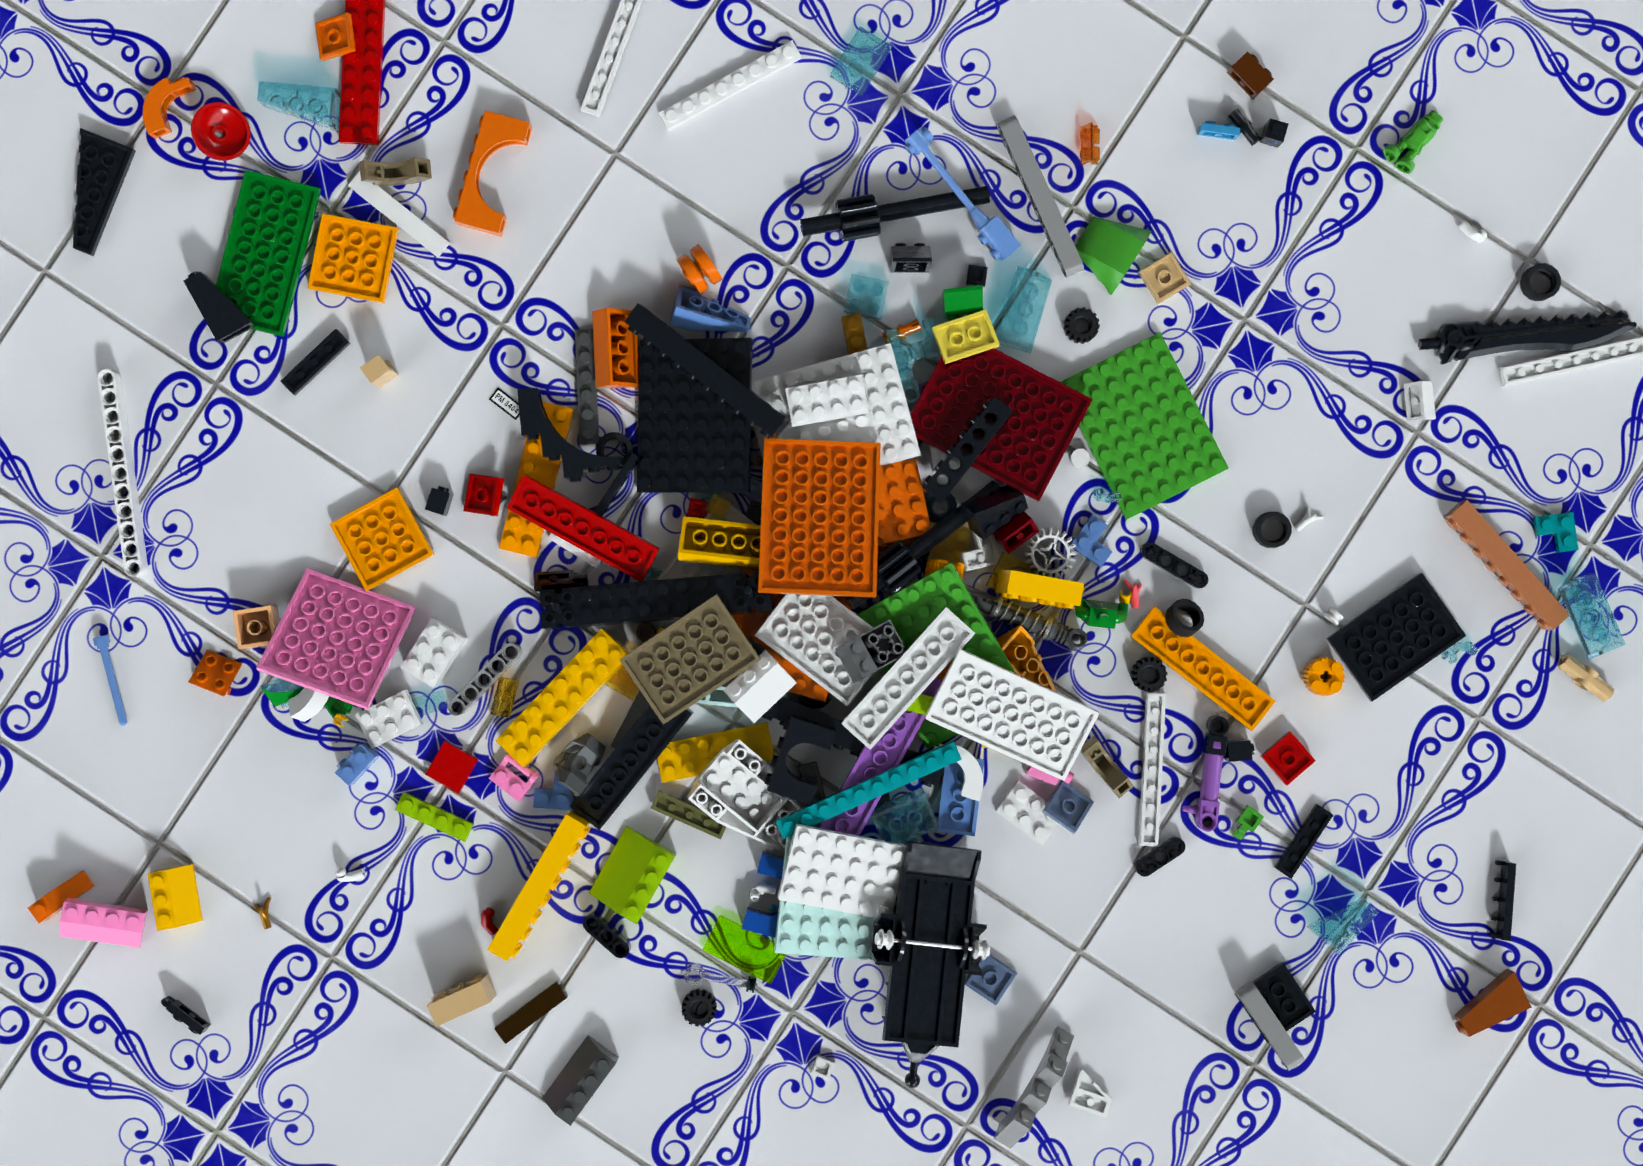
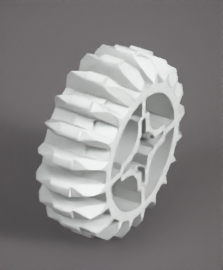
(1059, 556)

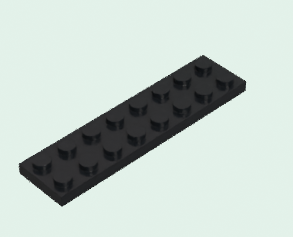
(626, 766)

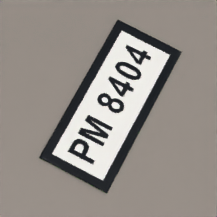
(506, 403)

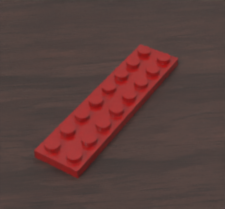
(363, 74)
(583, 528)

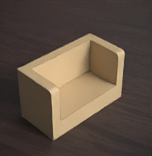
(378, 371)

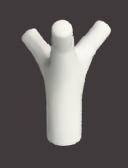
(1306, 520)

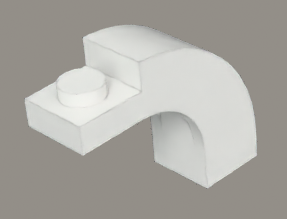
(306, 704)
(973, 776)

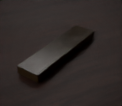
(531, 1012)

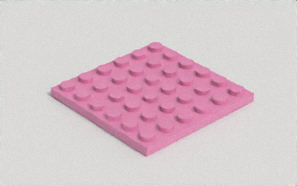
(336, 639)

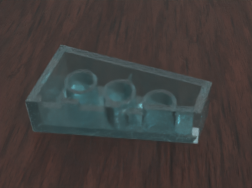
(305, 102)

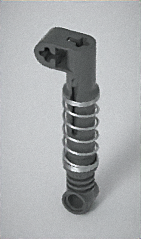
(1029, 620)

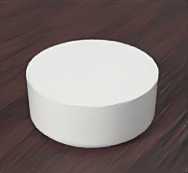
(1079, 458)

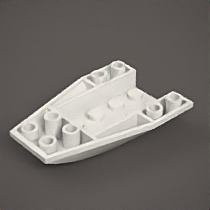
(735, 795)

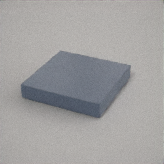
(1068, 806)
(994, 979)

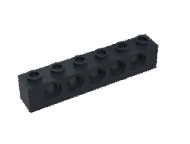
(1001, 413)

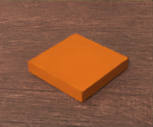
(335, 36)

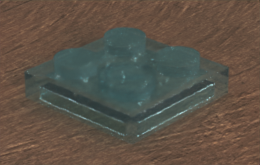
(866, 296)

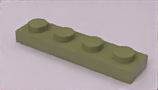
(687, 814)

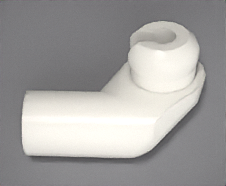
(1477, 236)
(355, 875)
(760, 889)

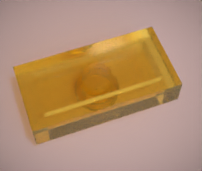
(504, 697)

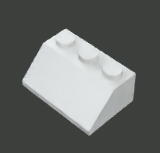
(759, 686)

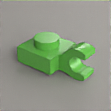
(1248, 820)

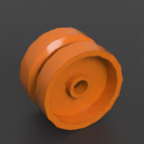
(699, 269)

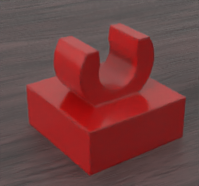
(697, 508)

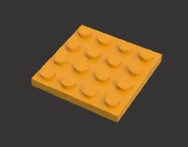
(353, 258)
(382, 539)

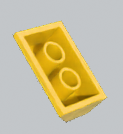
(175, 897)

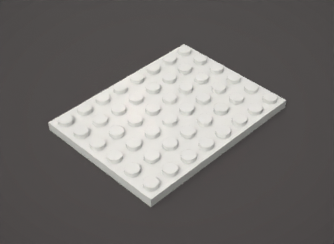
(889, 412)

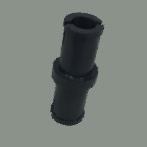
(1245, 127)

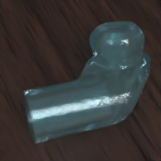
(1107, 498)

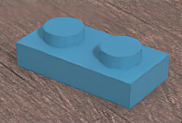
(1225, 131)

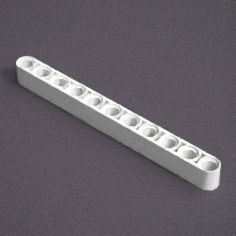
(116, 465)

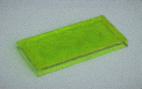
(744, 949)

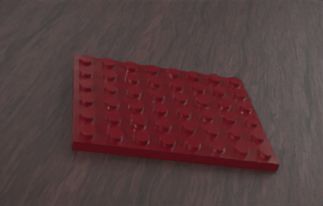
(1030, 440)

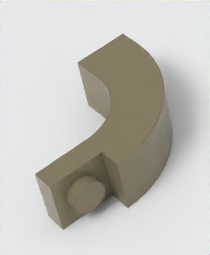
(397, 173)
(1105, 767)

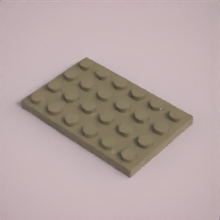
(690, 659)

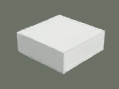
(822, 1067)

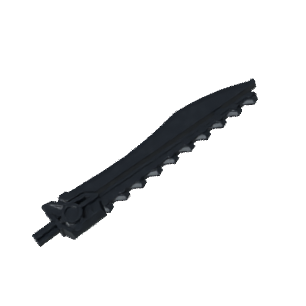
(1461, 335)

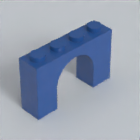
(761, 921)

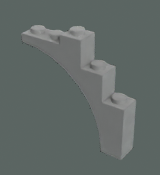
(1037, 1092)

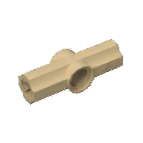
(1585, 677)

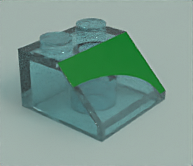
(281, 691)

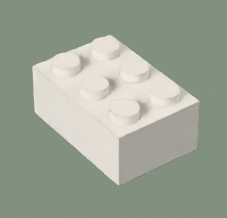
(434, 652)

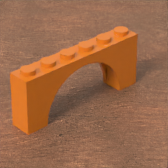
(494, 133)

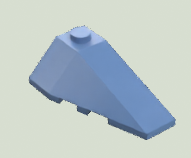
(697, 312)

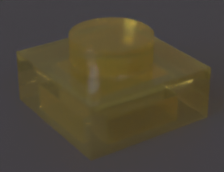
(717, 506)

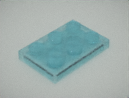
(860, 61)

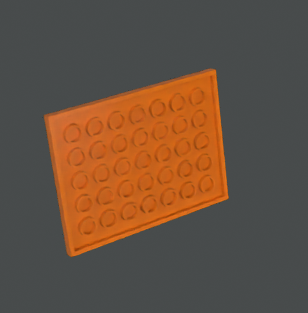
(819, 518)

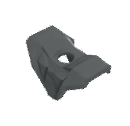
(584, 748)

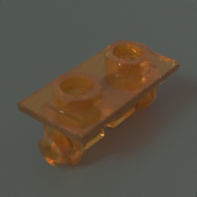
(1089, 136)

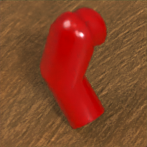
(486, 921)

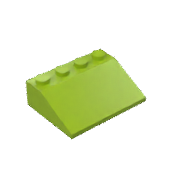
(632, 874)

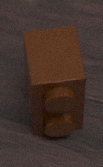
(1250, 75)

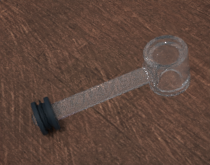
(750, 984)

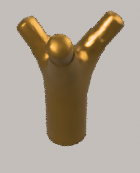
(263, 912)

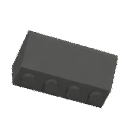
(579, 1079)

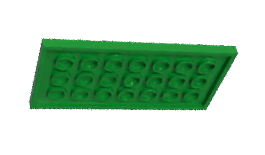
(267, 248)

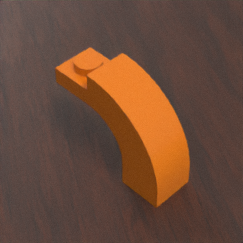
(158, 101)

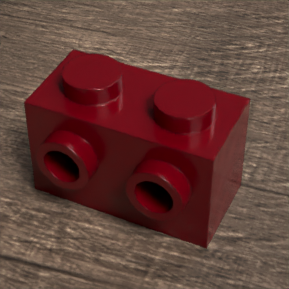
(1016, 532)

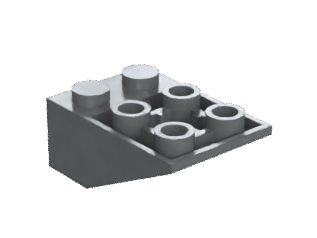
(871, 651)

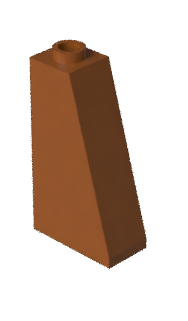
(1492, 1005)

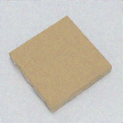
(1164, 278)

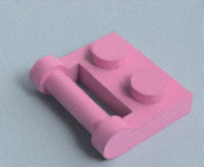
(511, 782)

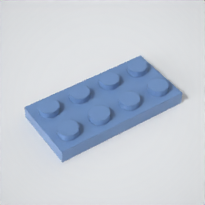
(956, 812)

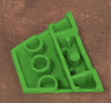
(1110, 249)

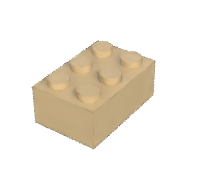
(461, 999)

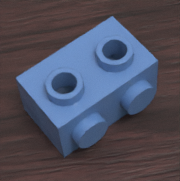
(357, 763)

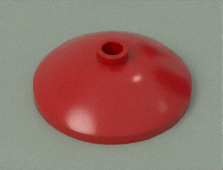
(231, 125)

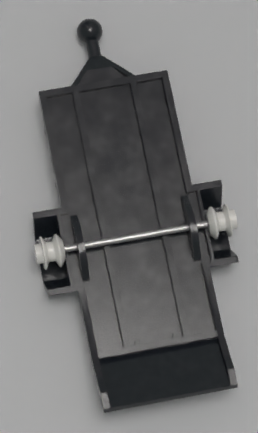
(929, 949)

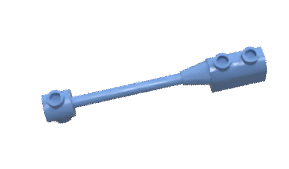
(991, 230)

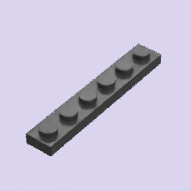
(586, 388)

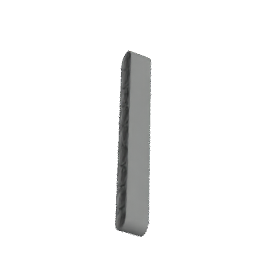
(1040, 196)

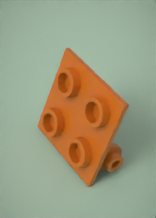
(215, 673)

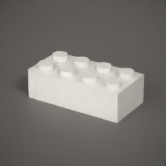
(827, 400)

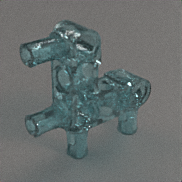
(912, 353)

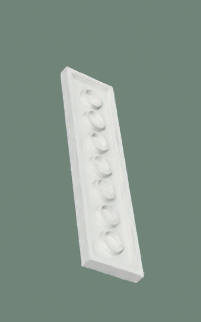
(908, 678)

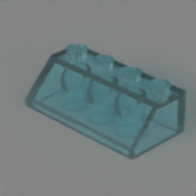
(1023, 309)
(1591, 615)

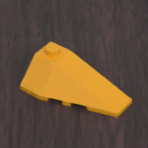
(1024, 657)

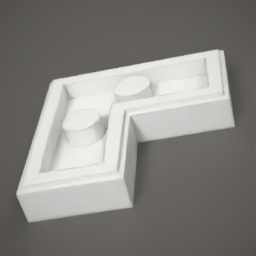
(982, 556)

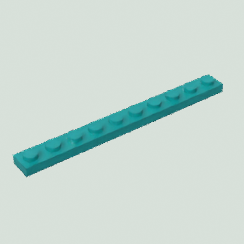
(869, 788)

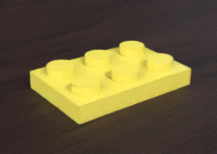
(965, 336)

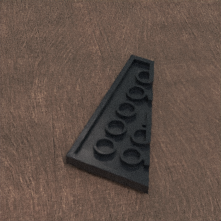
(99, 181)

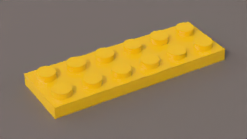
(692, 755)

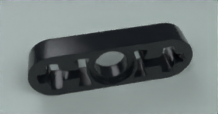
(1150, 869)

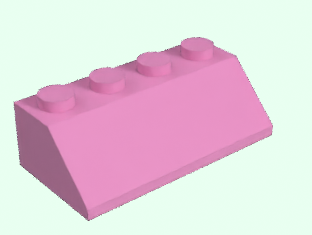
(102, 922)

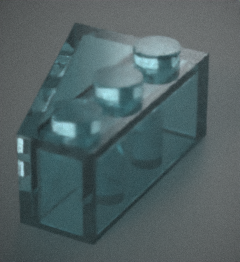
(1343, 925)

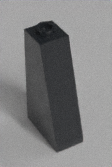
(219, 311)

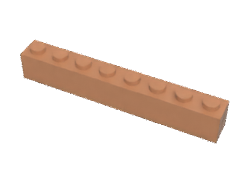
(1506, 565)

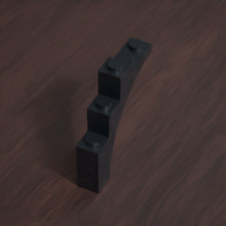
(536, 423)

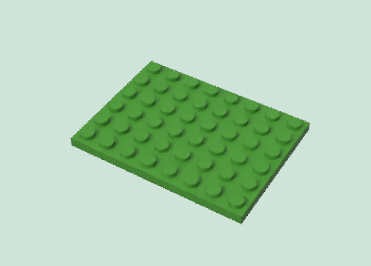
(1145, 426)
(917, 607)

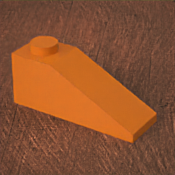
(53, 901)

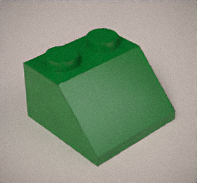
(961, 301)

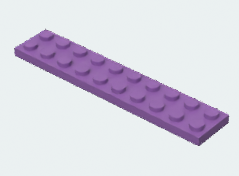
(882, 756)

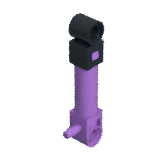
(1214, 749)

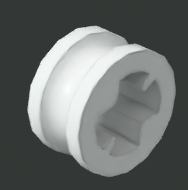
(1333, 616)

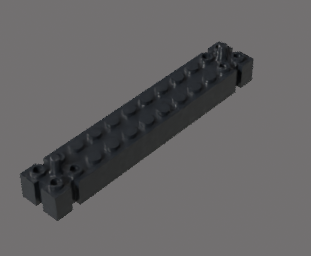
(649, 600)

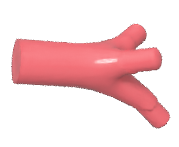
(1134, 593)

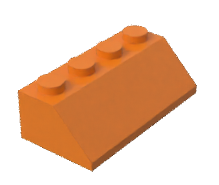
(614, 350)

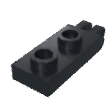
(186, 1015)

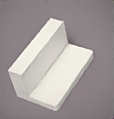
(1419, 401)

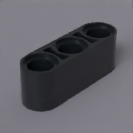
(611, 944)

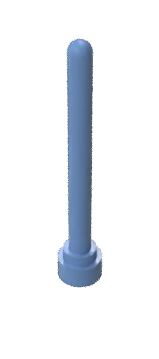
(103, 643)

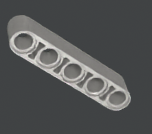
(476, 683)
(1269, 1025)

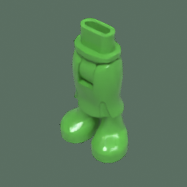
(1413, 141)

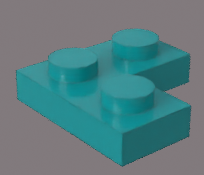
(1561, 526)

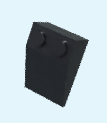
(910, 258)

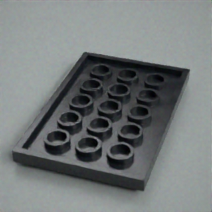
(1396, 637)

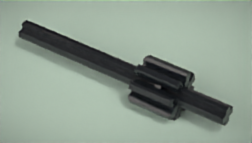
(861, 215)
(899, 564)

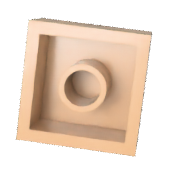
(255, 626)

